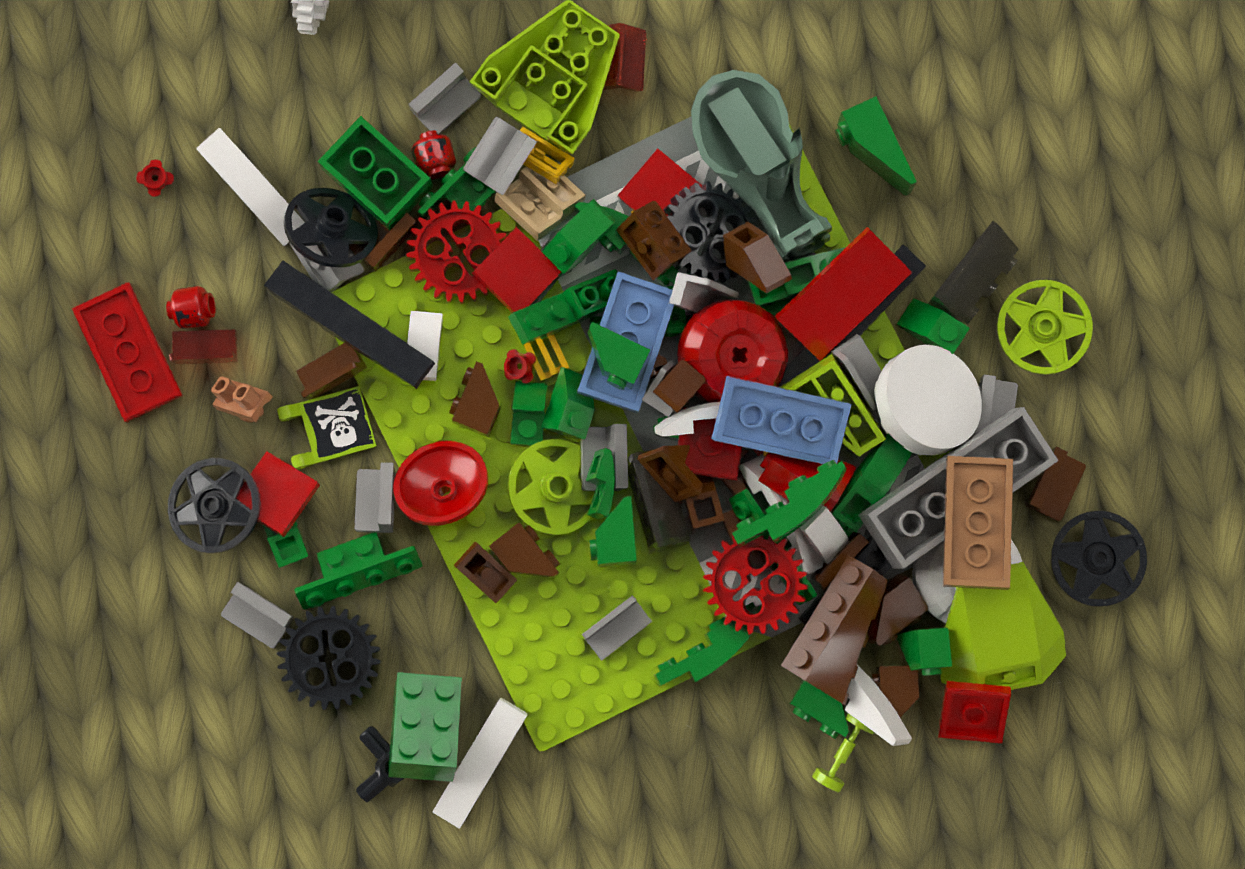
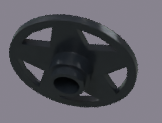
(330, 227)
(214, 505)
(1099, 558)

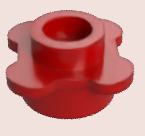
(145, 177)
(511, 368)

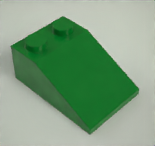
(875, 144)

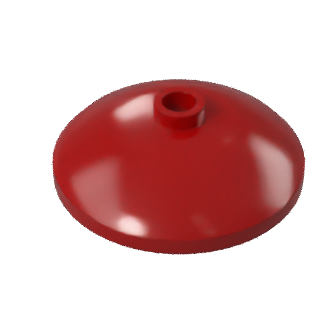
(436, 471)

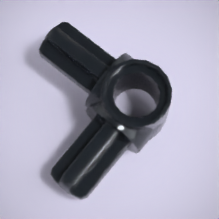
(379, 779)

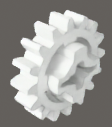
(309, 14)

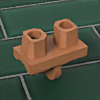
(240, 399)

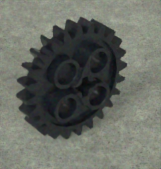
(686, 218)
(300, 663)

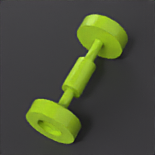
(828, 778)

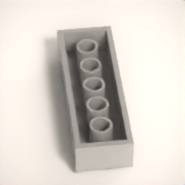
(913, 515)

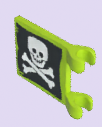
(334, 426)

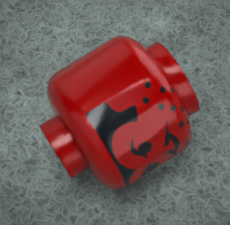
(434, 154)
(191, 307)

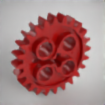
(434, 267)
(774, 604)

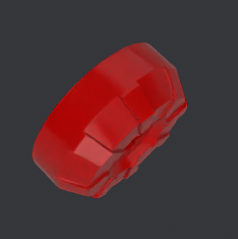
(735, 342)

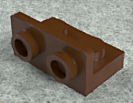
(653, 239)

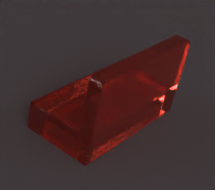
(628, 60)
(204, 347)

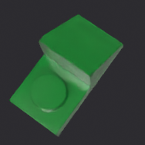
(528, 413)

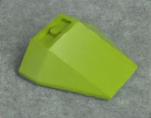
(552, 74)
(1003, 634)

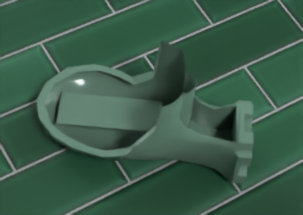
(749, 145)

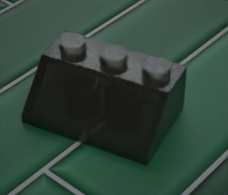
(976, 274)
(658, 513)

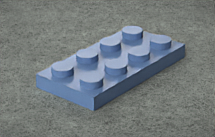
(640, 314)
(780, 421)

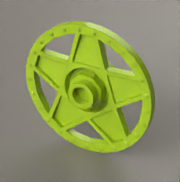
(1044, 327)
(552, 487)

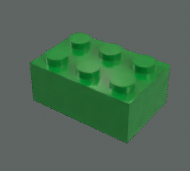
(375, 173)
(425, 727)

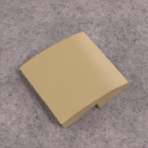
(539, 203)

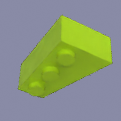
(830, 381)

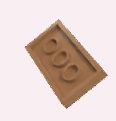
(978, 522)

